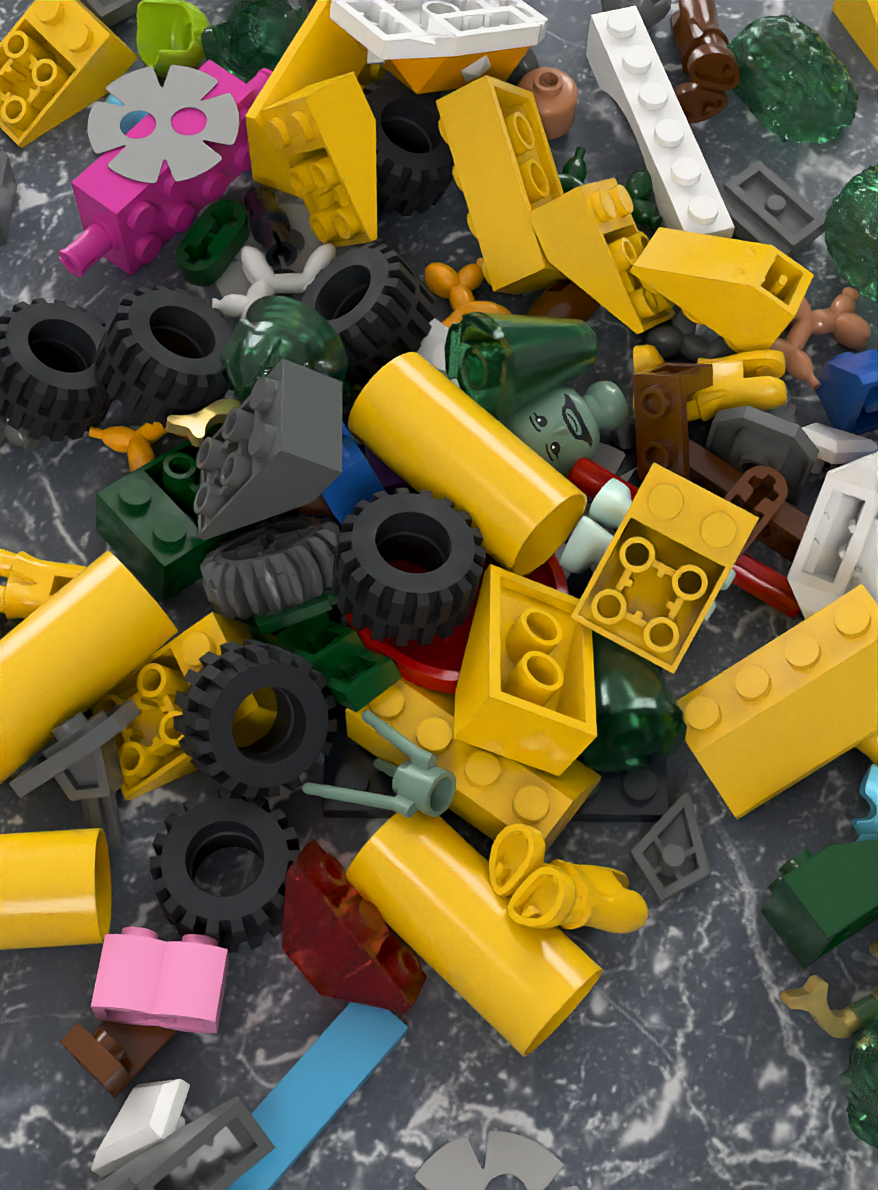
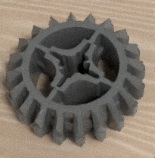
(271, 566)

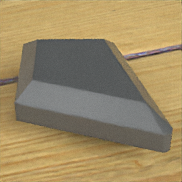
(672, 852)

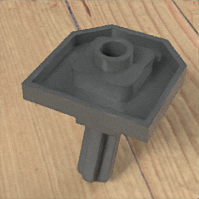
(765, 438)
(85, 766)

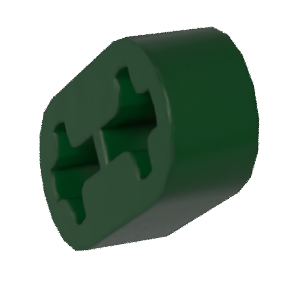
(207, 239)

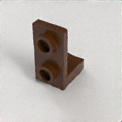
(662, 414)
(116, 1051)

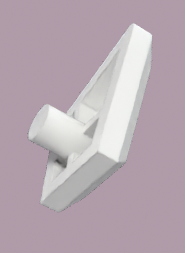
(837, 445)
(143, 1121)

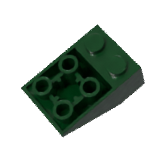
(153, 520)

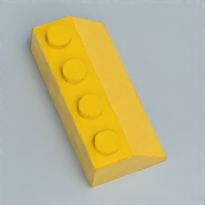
(315, 54)
(504, 174)
(789, 704)
(489, 787)

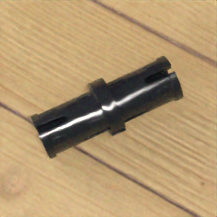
(270, 226)

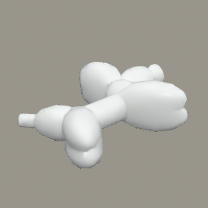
(267, 283)

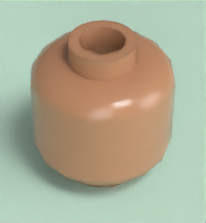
(555, 98)

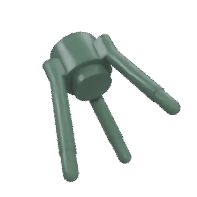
(416, 782)

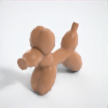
(847, 328)

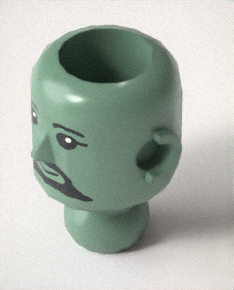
(567, 426)

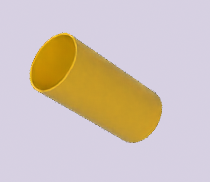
(461, 452)
(73, 655)
(54, 888)
(445, 909)

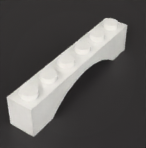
(635, 78)

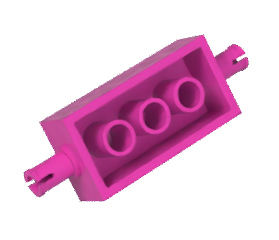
(134, 218)

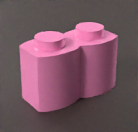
(161, 981)

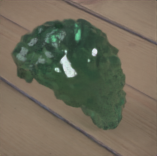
(793, 80)
(853, 231)

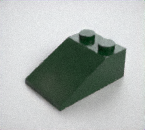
(824, 898)

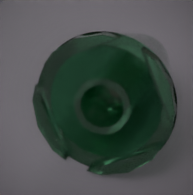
(516, 357)
(632, 710)

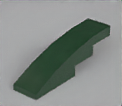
(338, 653)

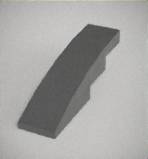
(198, 1156)

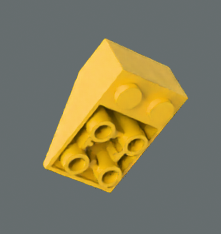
(55, 67)
(330, 157)
(595, 245)
(728, 284)
(664, 567)
(149, 744)

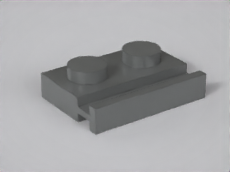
(770, 210)

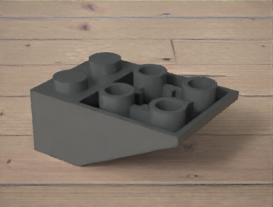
(271, 451)

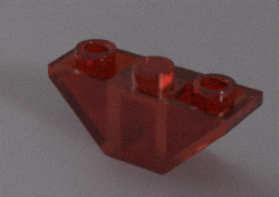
(343, 938)

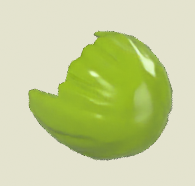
(170, 34)

